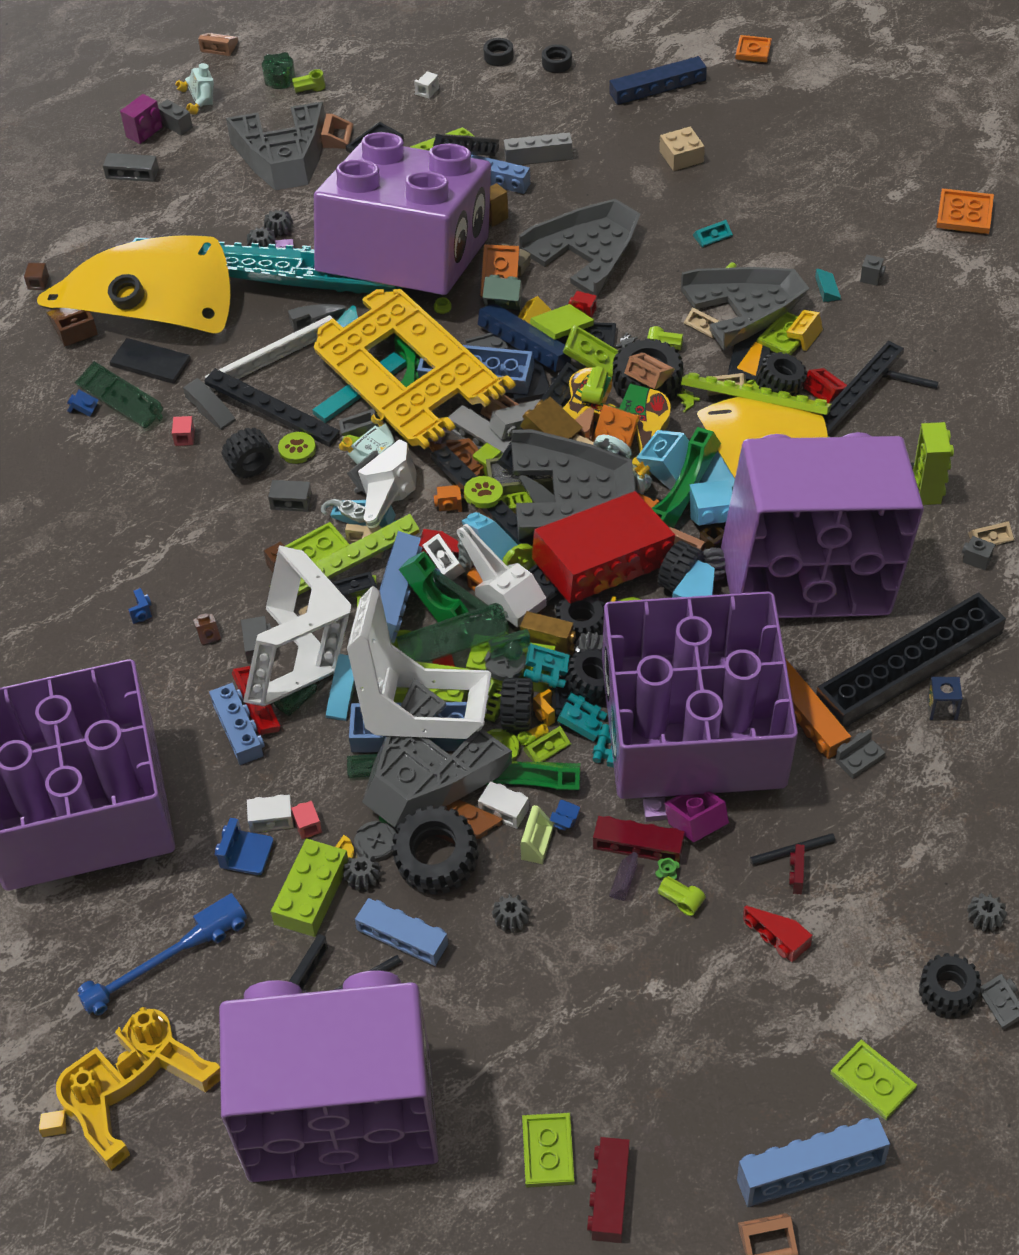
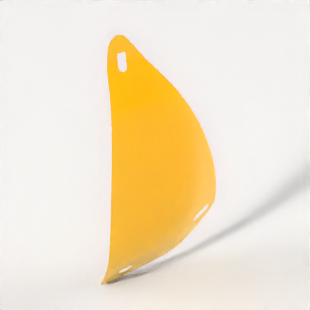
(173, 277)
(755, 420)

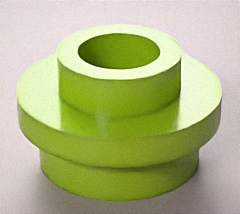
(442, 305)

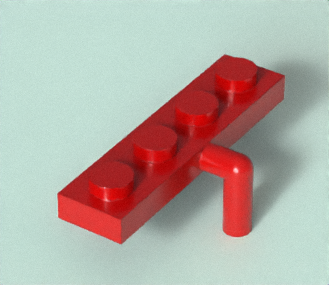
(263, 716)

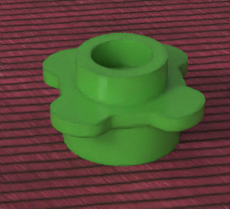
(667, 863)

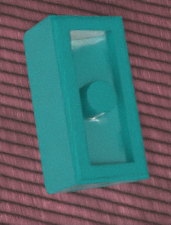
(713, 233)
(827, 286)

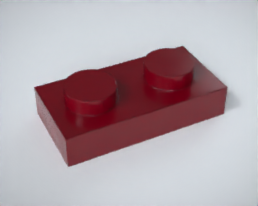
(797, 876)

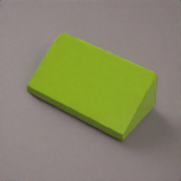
(547, 745)

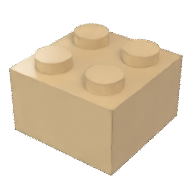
(682, 148)

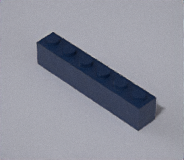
(657, 80)
(523, 336)

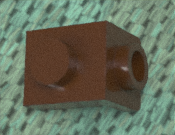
(206, 628)

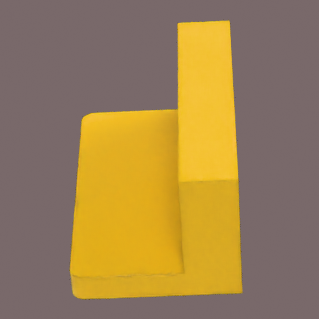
(533, 308)
(806, 328)

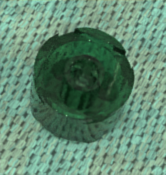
(278, 70)

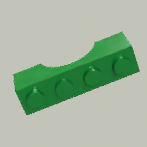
(419, 574)

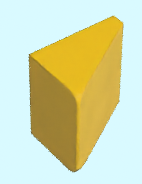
(52, 1123)

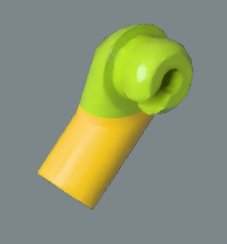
(529, 736)

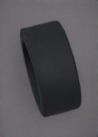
(498, 59)
(556, 66)
(119, 283)

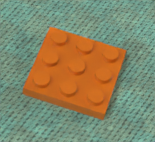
(965, 211)

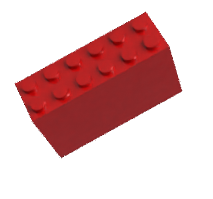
(602, 546)

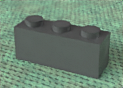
(130, 167)

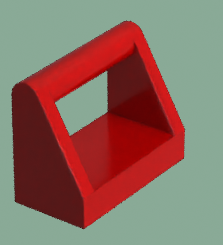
(823, 384)

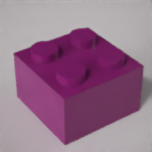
(141, 118)
(697, 814)

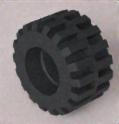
(782, 373)
(247, 452)
(677, 564)
(587, 608)
(581, 684)
(516, 704)
(951, 969)

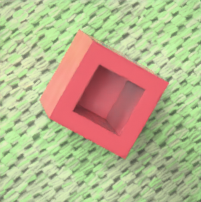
(183, 431)
(306, 820)

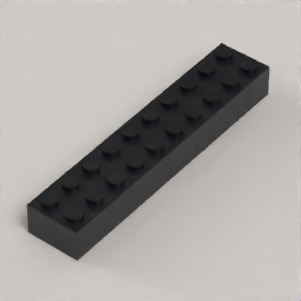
(911, 659)

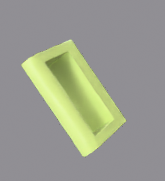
(536, 836)

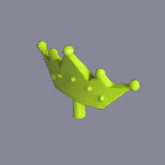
(688, 399)

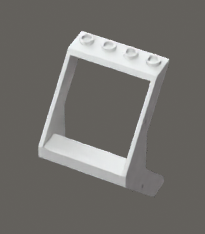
(314, 659)
(383, 667)

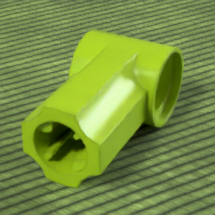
(313, 81)
(671, 338)
(594, 389)
(687, 898)

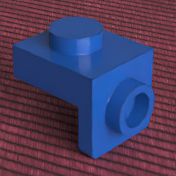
(82, 402)
(142, 611)
(565, 815)

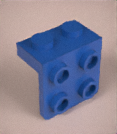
(242, 849)

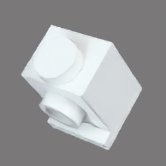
(427, 85)

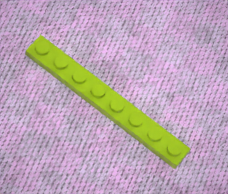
(764, 394)
(362, 549)

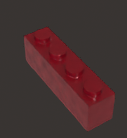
(645, 839)
(610, 1190)

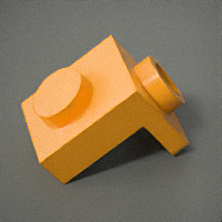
(542, 707)

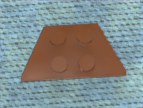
(464, 451)
(480, 820)

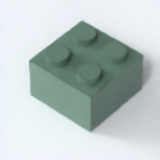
(503, 292)

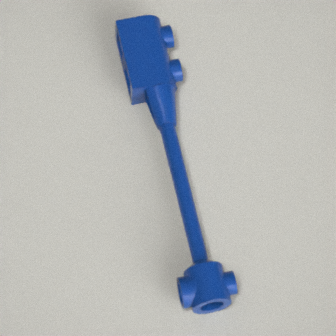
(210, 925)

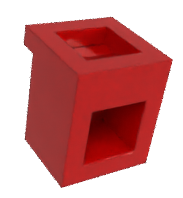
(584, 302)

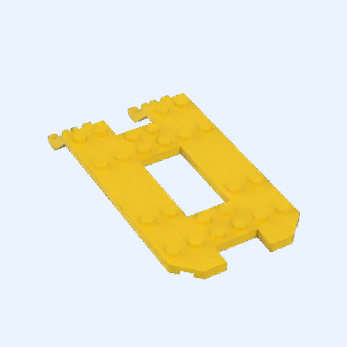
(407, 407)

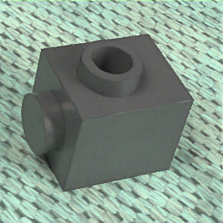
(872, 270)
(978, 552)

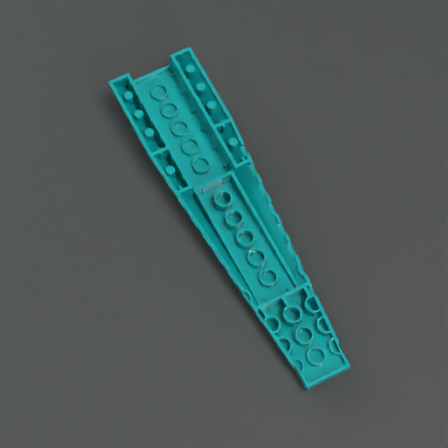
(286, 267)

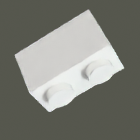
(443, 557)
(504, 803)
(270, 813)

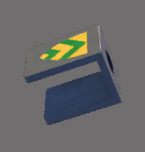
(936, 694)

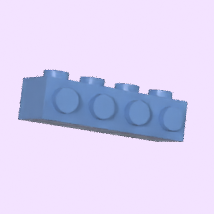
(508, 175)
(236, 724)
(401, 931)

